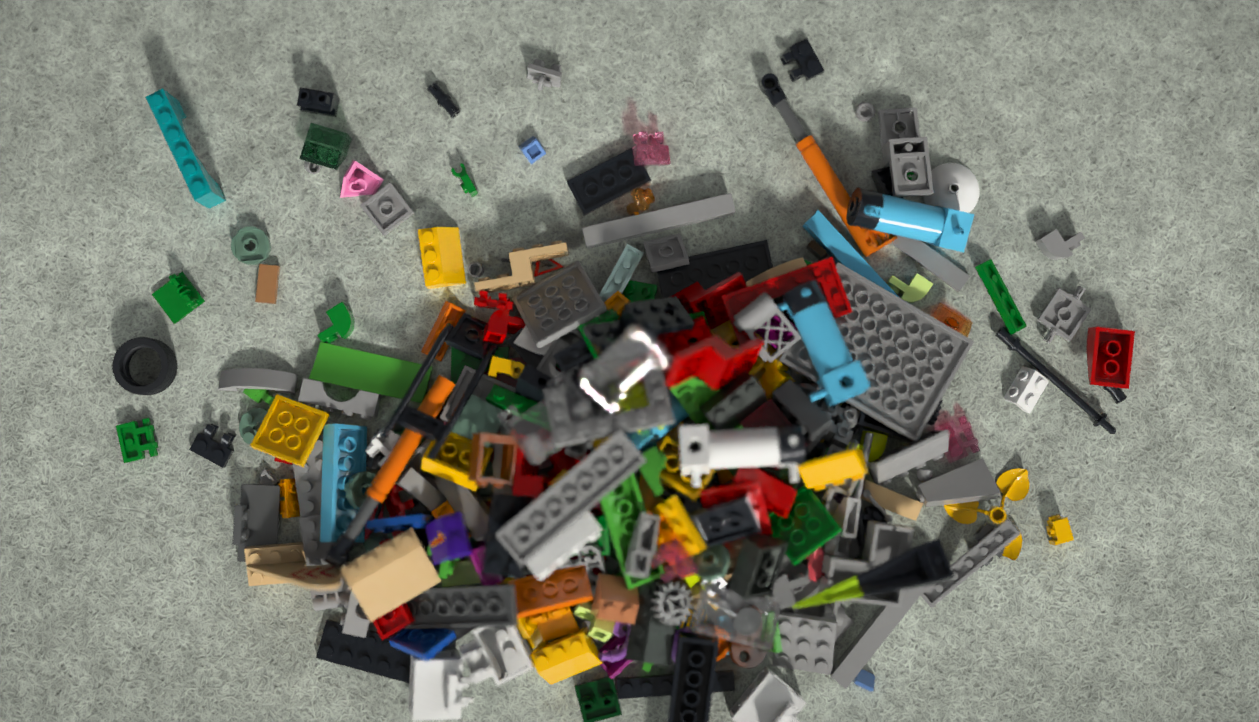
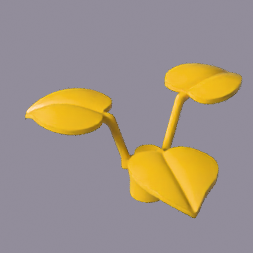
(1015, 486)

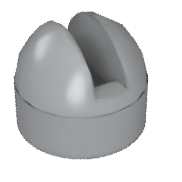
(311, 168)
(472, 269)
(924, 475)

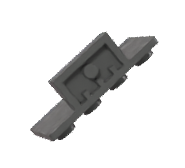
(256, 517)

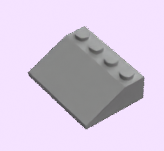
(909, 456)

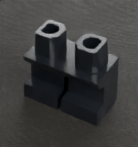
(318, 102)

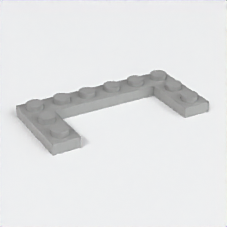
(655, 415)

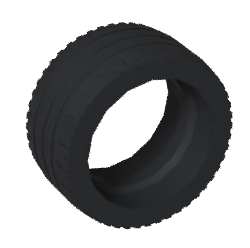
(123, 357)

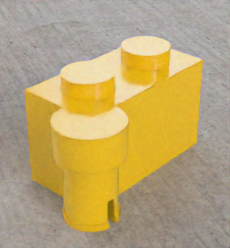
(774, 377)

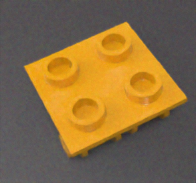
(555, 623)

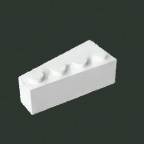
(565, 545)

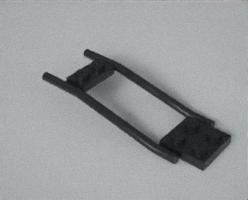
(466, 337)

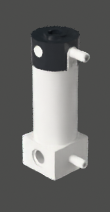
(740, 448)

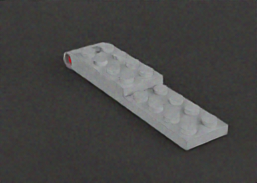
(309, 491)

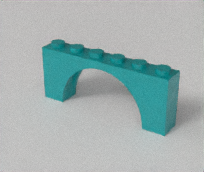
(169, 117)

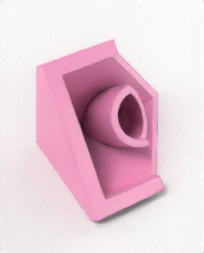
(359, 181)

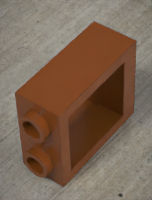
(507, 462)

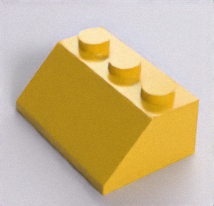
(441, 257)
(454, 460)
(833, 469)
(672, 473)
(566, 656)

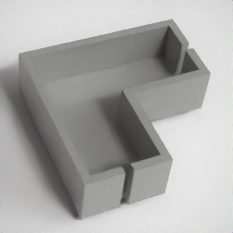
(881, 544)

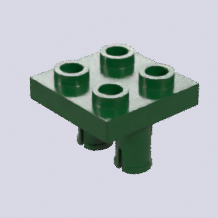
(598, 699)

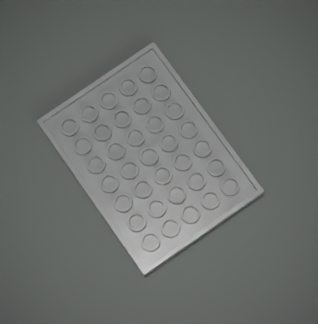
(901, 353)

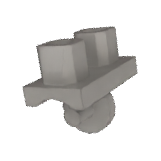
(544, 76)

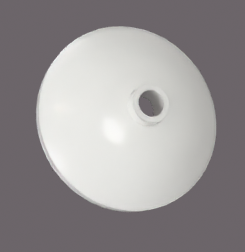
(960, 176)

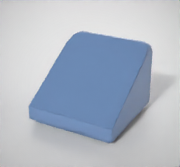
(532, 149)
(865, 680)

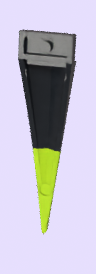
(912, 569)

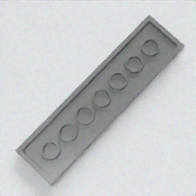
(571, 497)

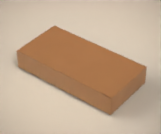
(267, 284)

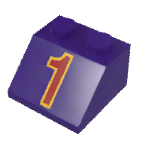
(449, 538)

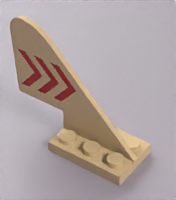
(288, 565)

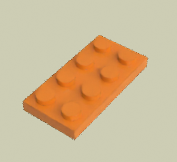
(558, 590)

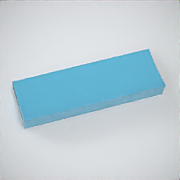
(342, 458)

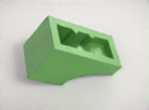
(652, 468)

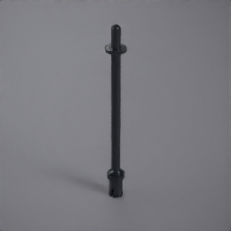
(1015, 345)

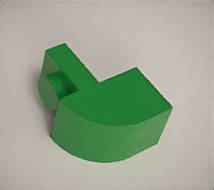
(342, 321)

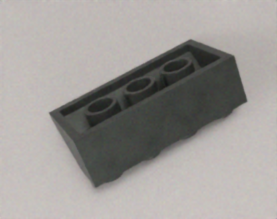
(648, 638)

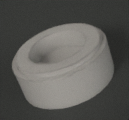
(865, 112)

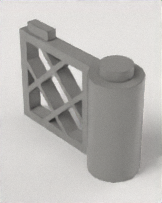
(756, 315)

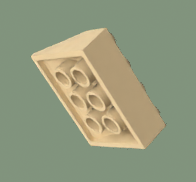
(390, 575)

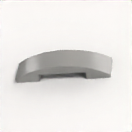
(258, 379)

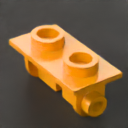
(290, 506)

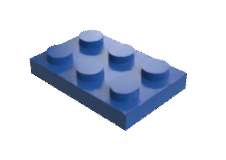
(399, 523)
(422, 642)

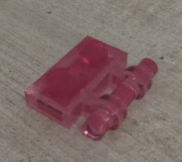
(956, 447)

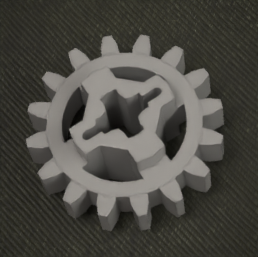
(665, 608)

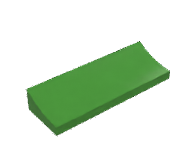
(368, 372)
(621, 513)

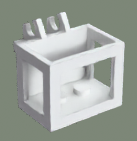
(497, 654)
(437, 686)
(767, 701)

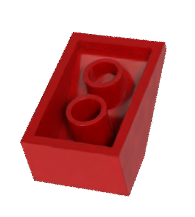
(1109, 356)

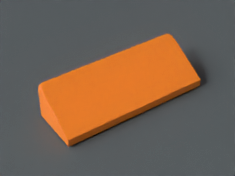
(450, 314)

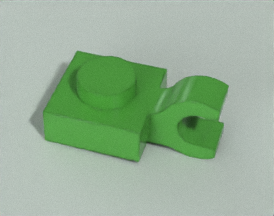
(259, 395)

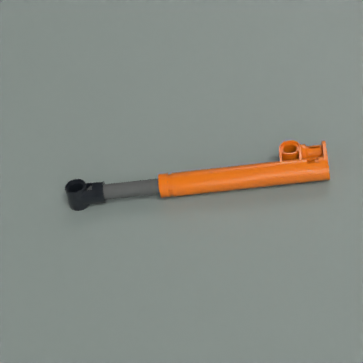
(867, 240)
(388, 473)

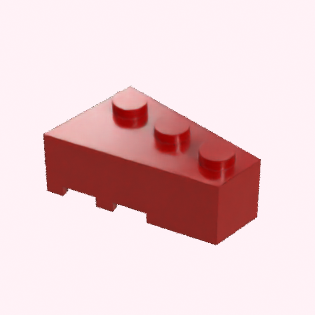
(777, 495)

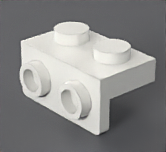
(1026, 389)

